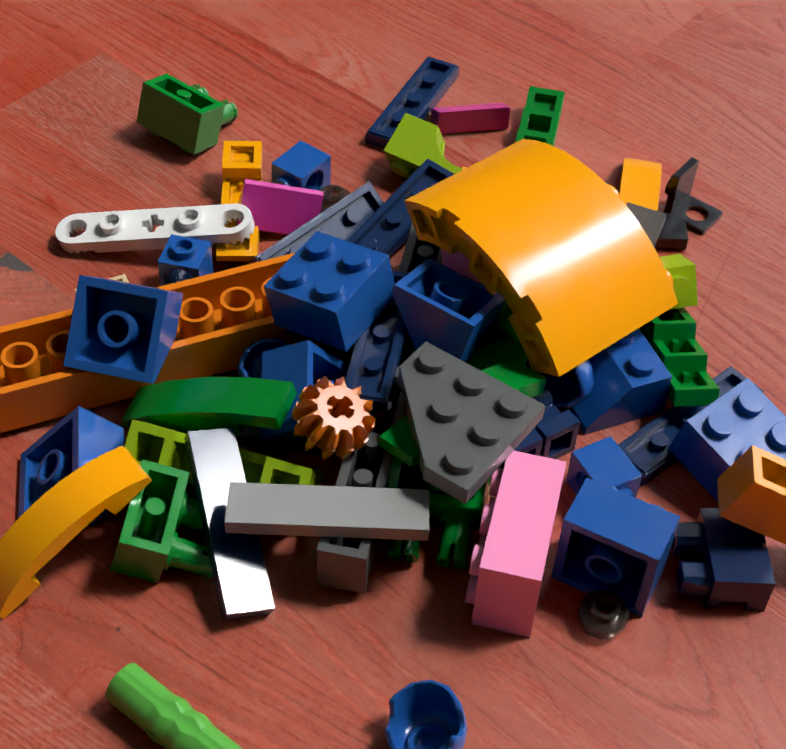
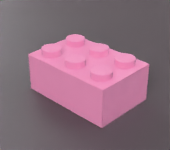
(514, 543)

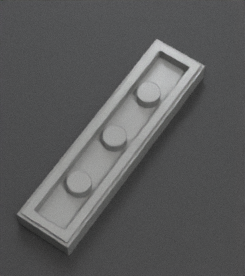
(327, 511)

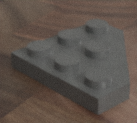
(462, 420)

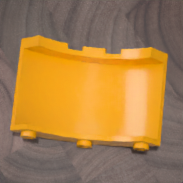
(552, 247)

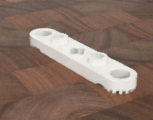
(131, 228)

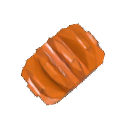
(333, 418)

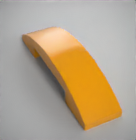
(239, 162)
(640, 182)
(60, 516)

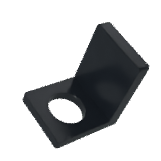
(680, 201)

